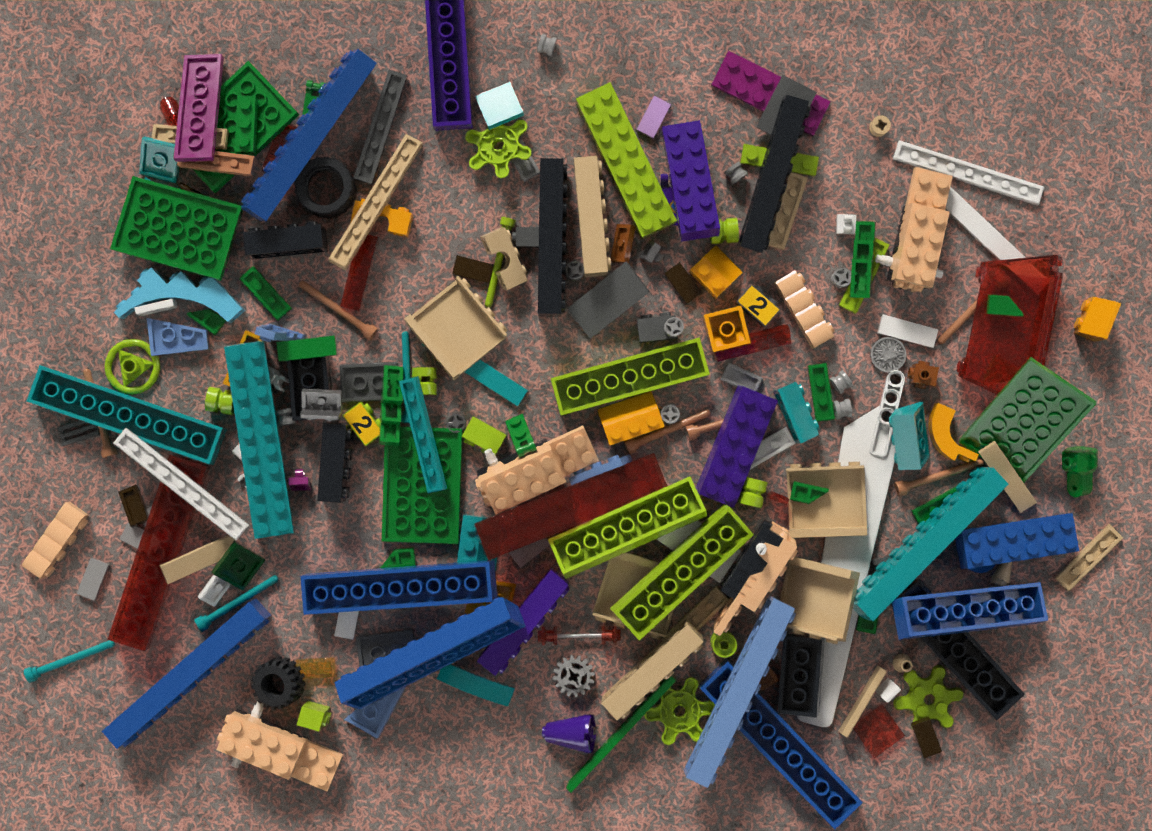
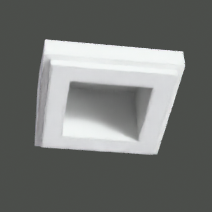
(888, 690)

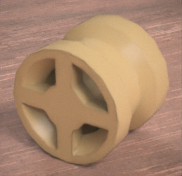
(875, 128)

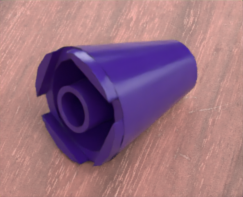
(572, 733)

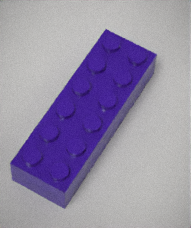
(690, 181)
(736, 446)
(533, 609)

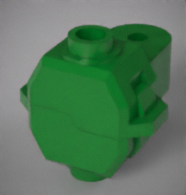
(1079, 464)

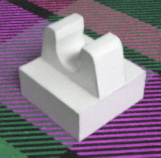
(845, 224)

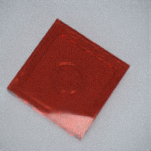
(878, 731)

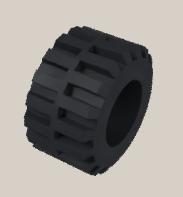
(266, 690)

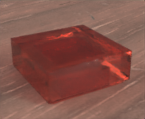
(779, 498)

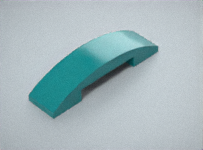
(476, 685)

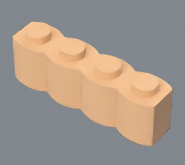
(803, 309)
(55, 540)

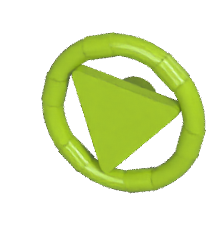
(131, 367)

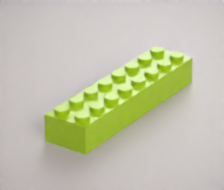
(625, 160)
(630, 376)
(627, 527)
(681, 571)

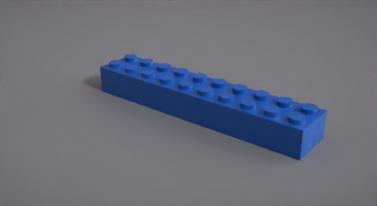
(308, 135)
(399, 587)
(430, 653)
(183, 676)
(789, 753)

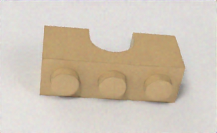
(513, 272)

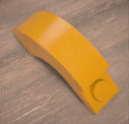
(939, 432)

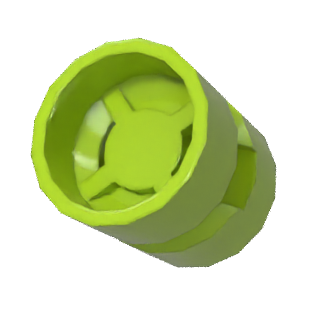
(728, 232)
(428, 387)
(219, 400)
(752, 492)
(723, 645)

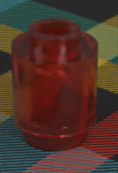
(169, 108)

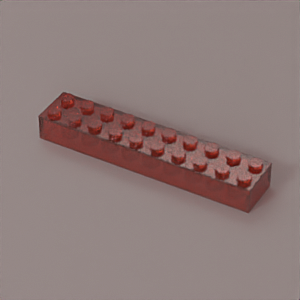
(569, 506)
(159, 544)

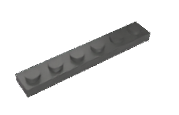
(380, 127)

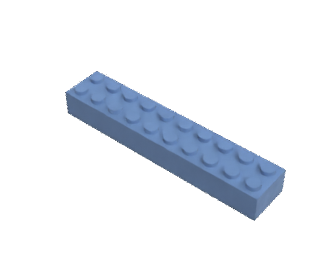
(738, 691)

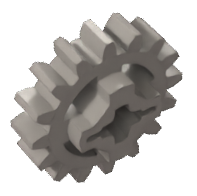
(581, 672)

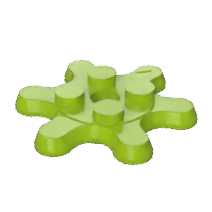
(499, 158)
(931, 685)
(689, 720)

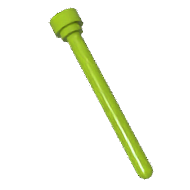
(508, 223)

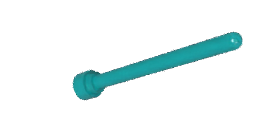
(406, 367)
(204, 622)
(33, 673)

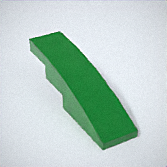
(863, 259)
(390, 406)

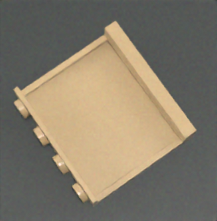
(457, 328)
(836, 512)
(620, 577)
(821, 598)

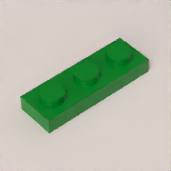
(246, 125)

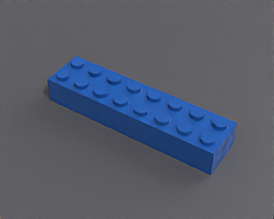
(969, 610)

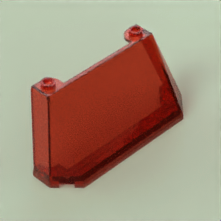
(1005, 342)

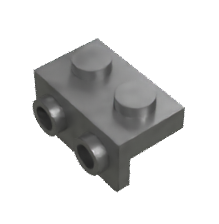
(321, 404)

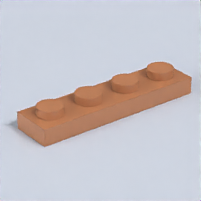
(225, 163)

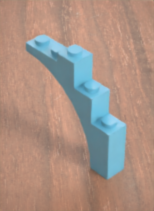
(156, 288)

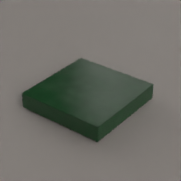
(238, 565)

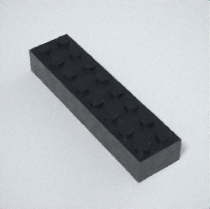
(773, 173)
(550, 237)
(970, 665)

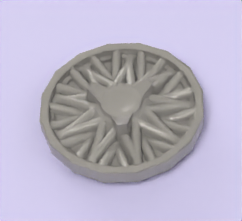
(888, 354)

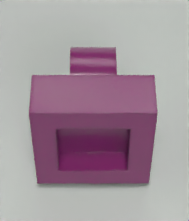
(299, 482)

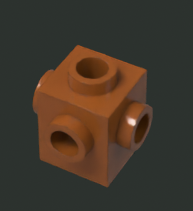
(929, 375)

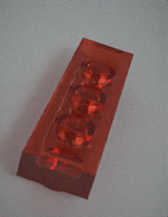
(359, 274)
(759, 341)

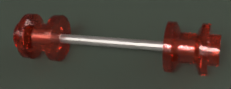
(606, 635)

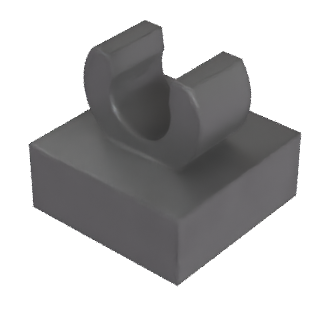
(651, 253)

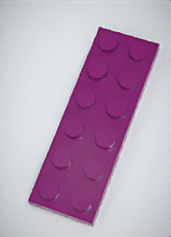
(756, 85)
(198, 108)

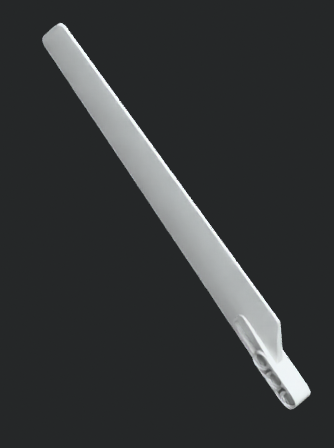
(870, 443)

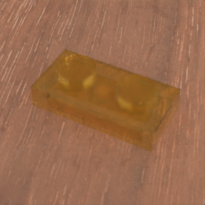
(317, 667)

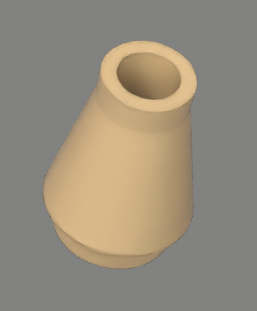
(1001, 575)
(898, 662)

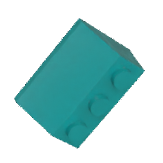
(797, 412)
(910, 437)
(469, 545)

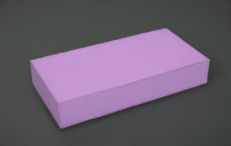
(653, 117)

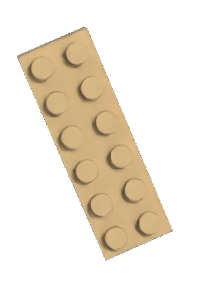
(590, 214)
(652, 669)

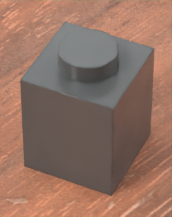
(526, 237)

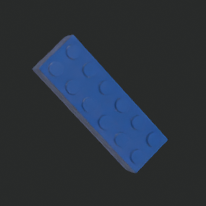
(1017, 541)

